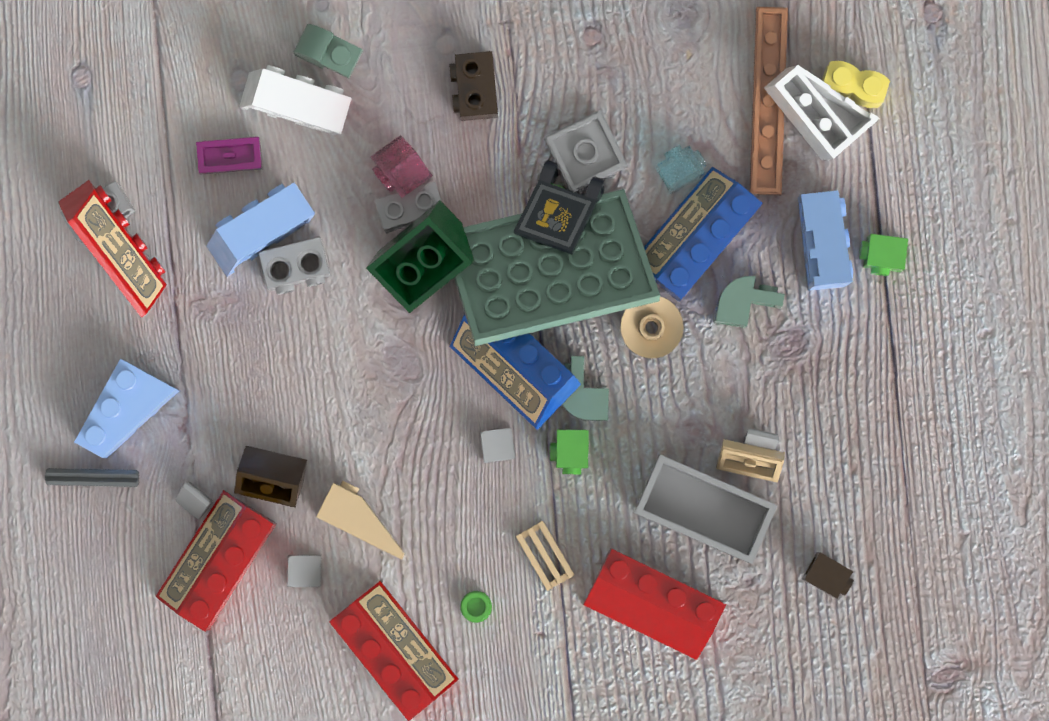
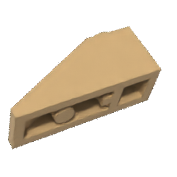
(354, 515)

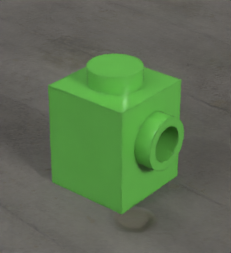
(883, 254)
(570, 451)

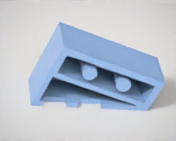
(259, 227)
(825, 240)
(122, 408)

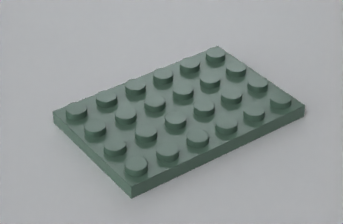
(532, 287)

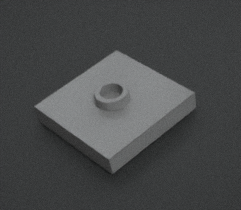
(585, 151)

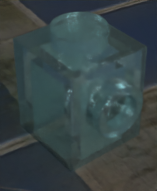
(681, 168)

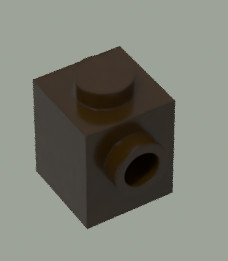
(828, 576)

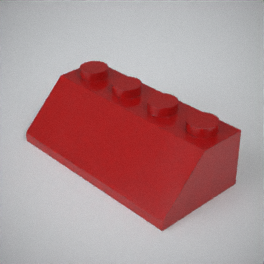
(654, 604)

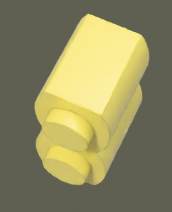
(863, 87)

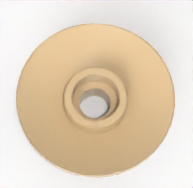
(668, 332)

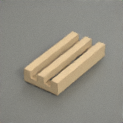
(751, 457)
(531, 532)

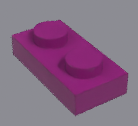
(229, 155)

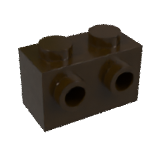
(475, 85)
(270, 476)

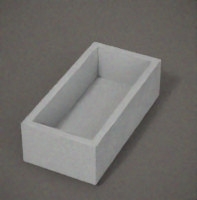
(705, 509)

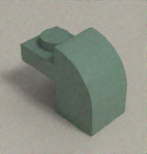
(327, 50)
(737, 297)
(586, 403)

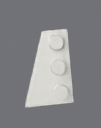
(296, 100)
(819, 112)

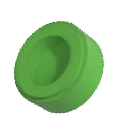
(476, 606)

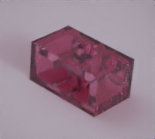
(400, 167)

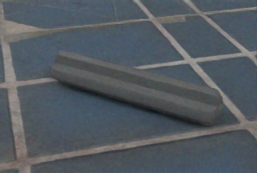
(92, 477)

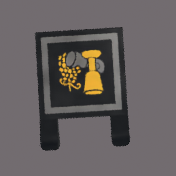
(557, 214)

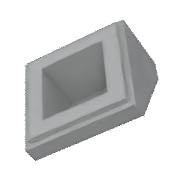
(761, 439)
(497, 445)
(193, 500)
(304, 571)

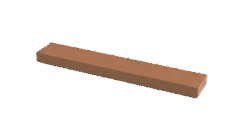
(766, 115)

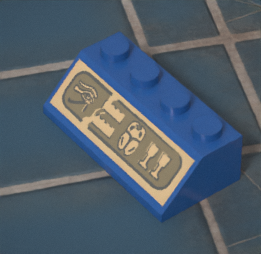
(699, 231)
(519, 372)

